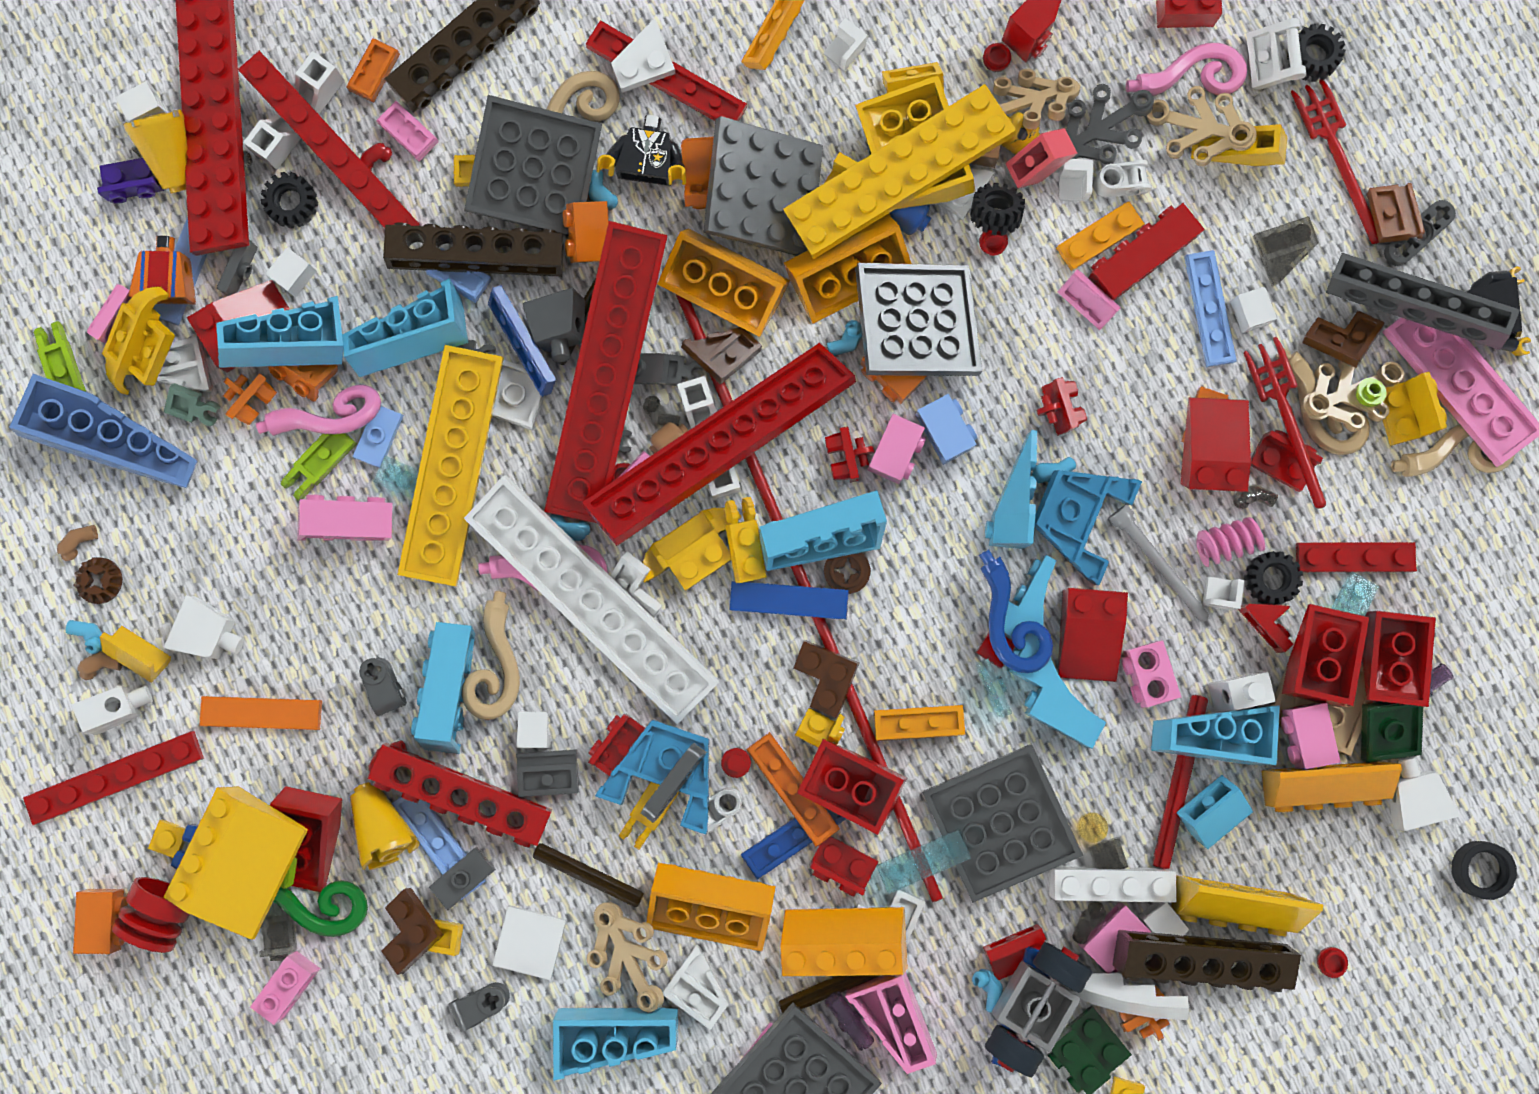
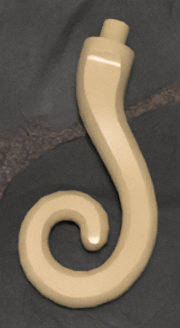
(583, 80)
(1306, 384)
(1424, 462)
(494, 627)

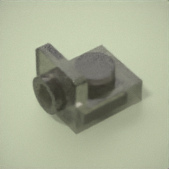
(278, 937)

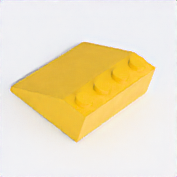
(899, 112)
(235, 862)
(1243, 905)

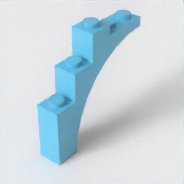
(1052, 701)

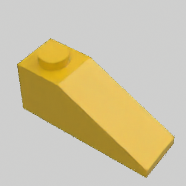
(1267, 150)

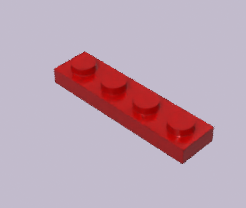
(1356, 557)

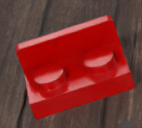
(1278, 460)
(844, 865)

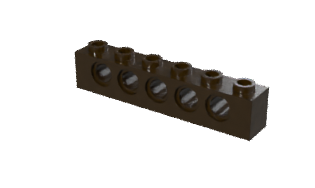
(447, 45)
(486, 260)
(1135, 947)

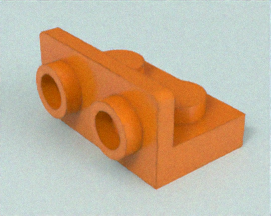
(305, 378)

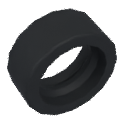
(1507, 870)

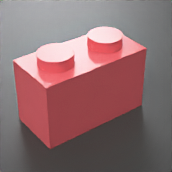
(1041, 158)

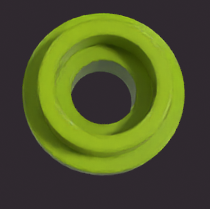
(1368, 398)

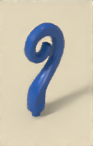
(1000, 585)

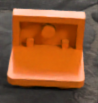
(697, 163)

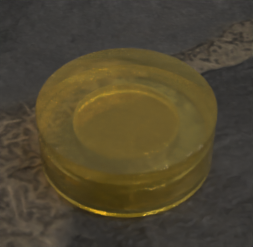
(1092, 827)

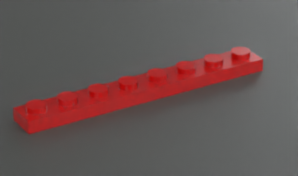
(324, 141)

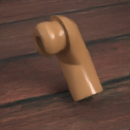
(73, 538)
(89, 666)

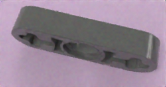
(1430, 231)
(673, 782)

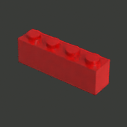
(1146, 252)

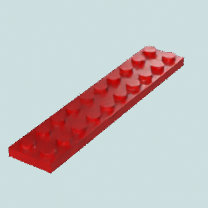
(212, 126)
(605, 367)
(718, 443)

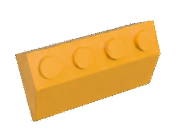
(830, 279)
(723, 281)
(1330, 784)
(710, 906)
(844, 942)

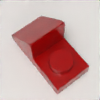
(1263, 618)

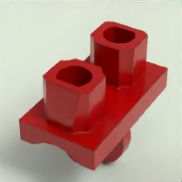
(1059, 406)
(842, 442)

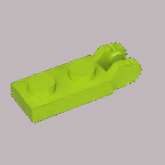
(58, 357)
(318, 462)

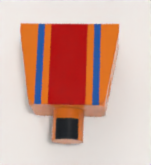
(166, 270)

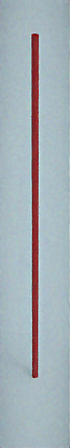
(820, 623)

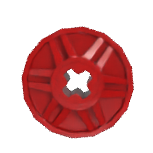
(150, 918)

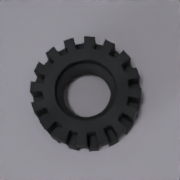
(1329, 43)
(278, 188)
(998, 197)
(1290, 578)

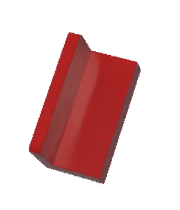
(1009, 951)

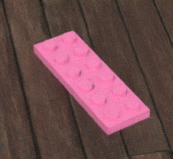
(1467, 388)

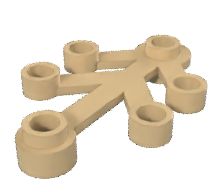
(1062, 90)
(1205, 127)
(1346, 394)
(625, 952)

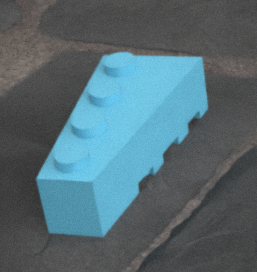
(408, 332)
(283, 338)
(824, 533)
(442, 691)
(1229, 736)
(609, 1036)

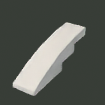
(1140, 1000)

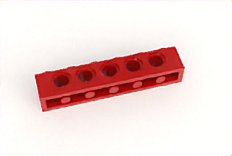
(385, 778)

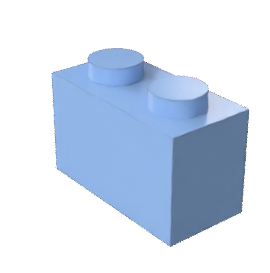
(946, 428)

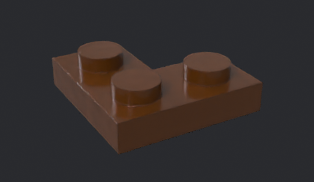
(1345, 344)
(834, 673)
(417, 931)

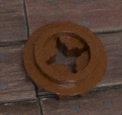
(110, 581)
(856, 581)

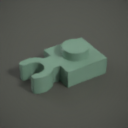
(188, 405)

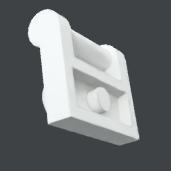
(1266, 54)

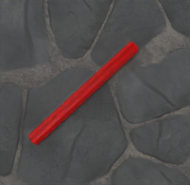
(1176, 796)

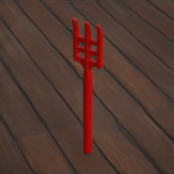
(1329, 132)
(1279, 393)

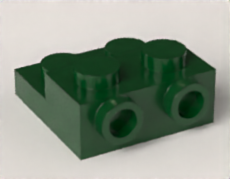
(1088, 1051)

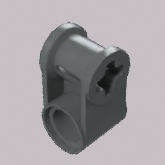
(382, 689)
(476, 1007)

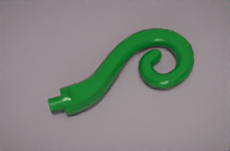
(331, 928)

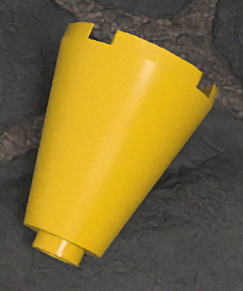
(163, 147)
(379, 828)

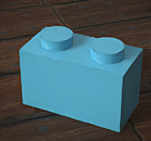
(1215, 811)

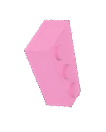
(344, 519)
(896, 1018)

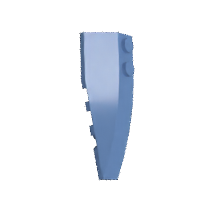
(95, 431)

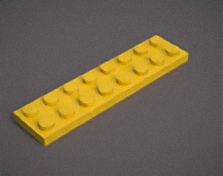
(900, 171)
(450, 465)

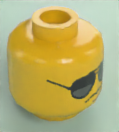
(1023, 135)

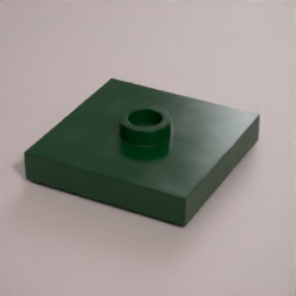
(1391, 731)

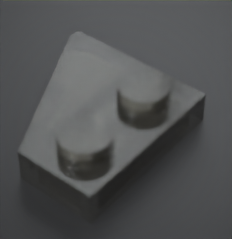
(1285, 247)

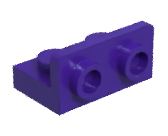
(127, 180)

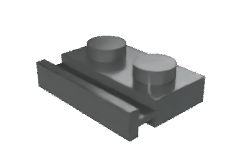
(547, 773)

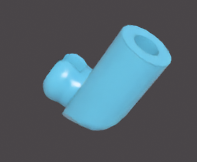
(598, 192)
(576, 531)
(90, 633)

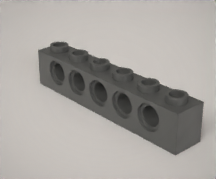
(1423, 301)

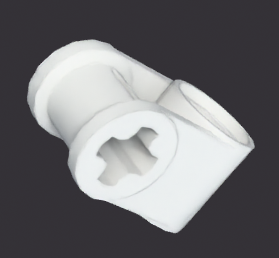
(1128, 179)
(717, 812)

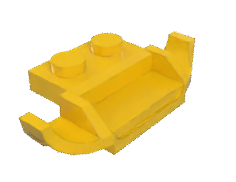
(137, 340)
(691, 549)

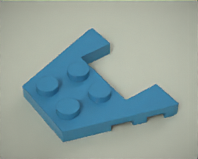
(1070, 513)
(653, 759)

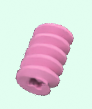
(1229, 538)

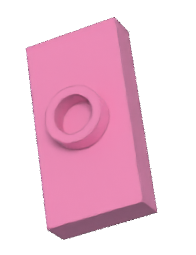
(407, 131)
(1088, 299)

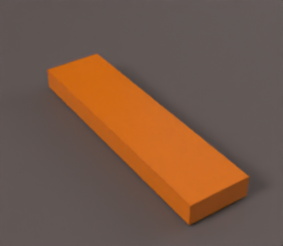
(260, 713)
(787, 781)

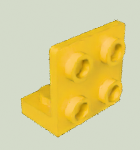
(1413, 410)

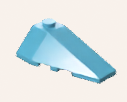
(1014, 516)

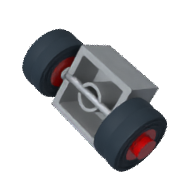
(1036, 1008)

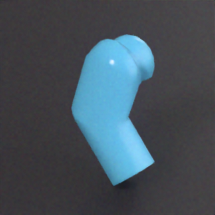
(849, 340)
(1044, 470)
(990, 984)

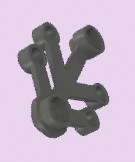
(1100, 129)

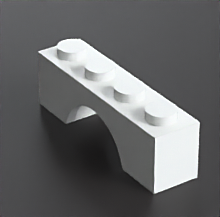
(273, 137)
(698, 407)
(1124, 885)

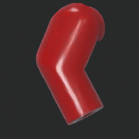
(374, 153)

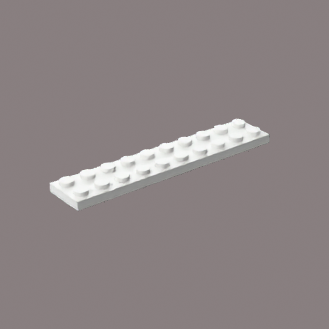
(591, 599)

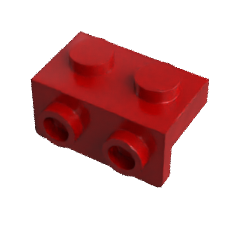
(614, 748)

